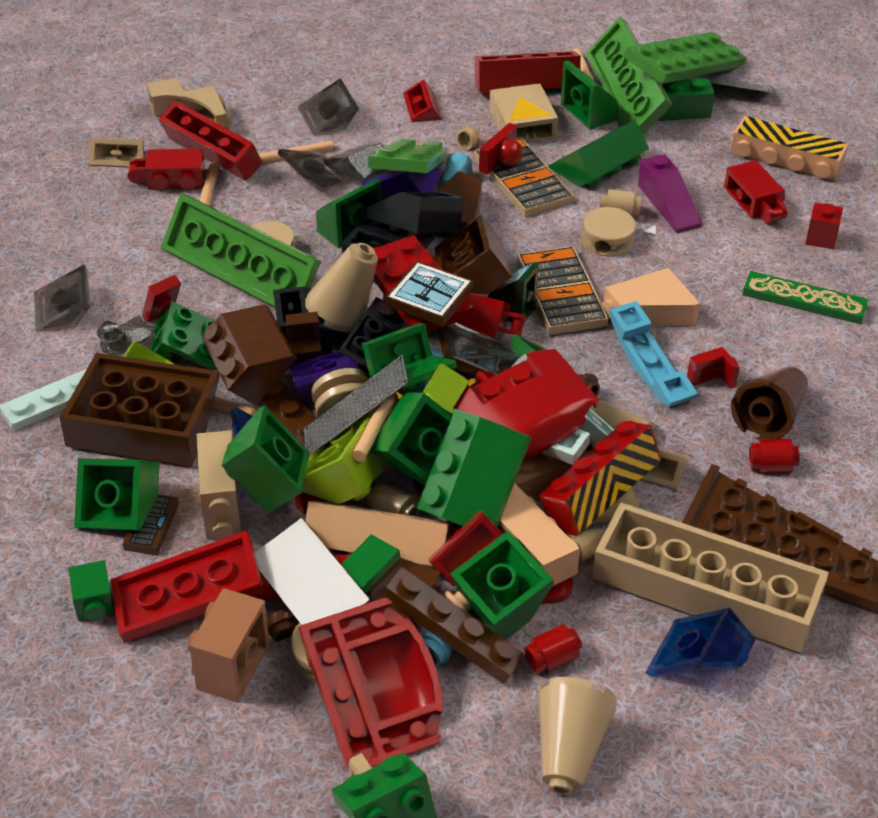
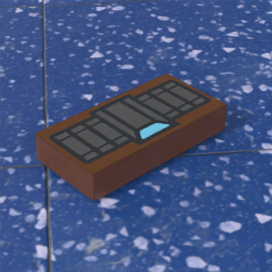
(155, 528)

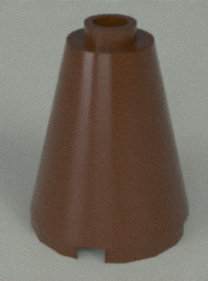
(770, 403)

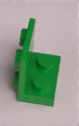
(181, 333)

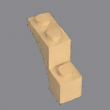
(202, 100)

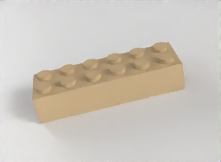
(709, 573)

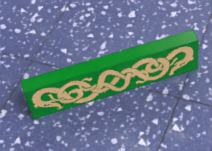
(805, 297)

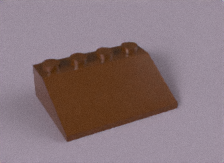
(140, 409)

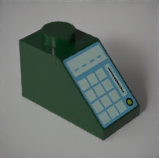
(520, 291)

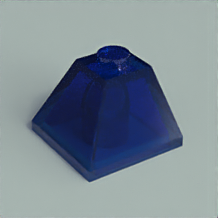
(703, 644)

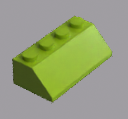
(333, 470)

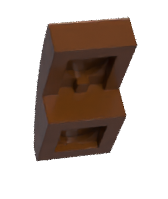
(304, 335)

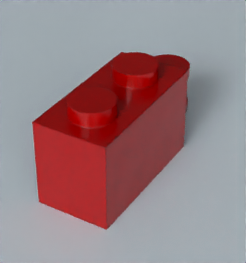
(169, 169)
(756, 191)
(491, 317)

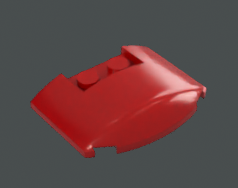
(535, 398)
(375, 681)

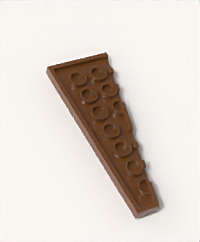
(759, 521)

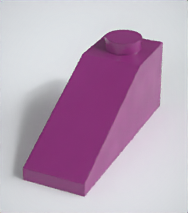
(668, 193)

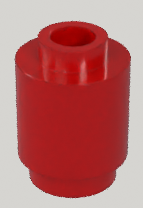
(773, 456)
(553, 649)

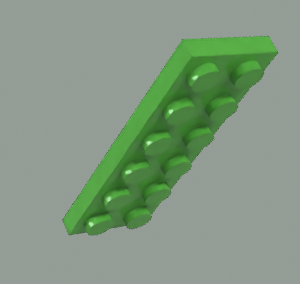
(685, 57)
(637, 92)
(409, 157)
(236, 251)

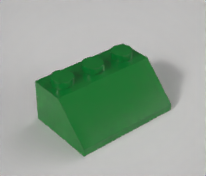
(603, 156)
(474, 469)

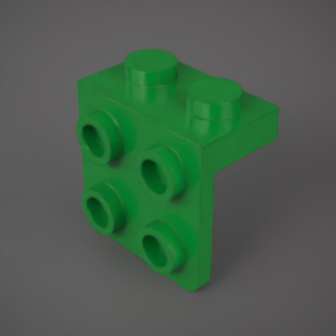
(416, 351)
(387, 791)

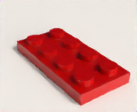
(394, 263)
(184, 585)

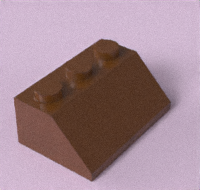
(249, 351)

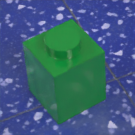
(91, 591)

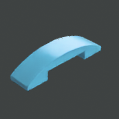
(646, 356)

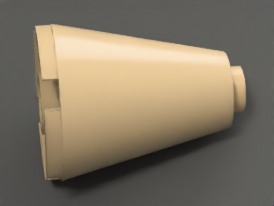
(345, 288)
(571, 730)

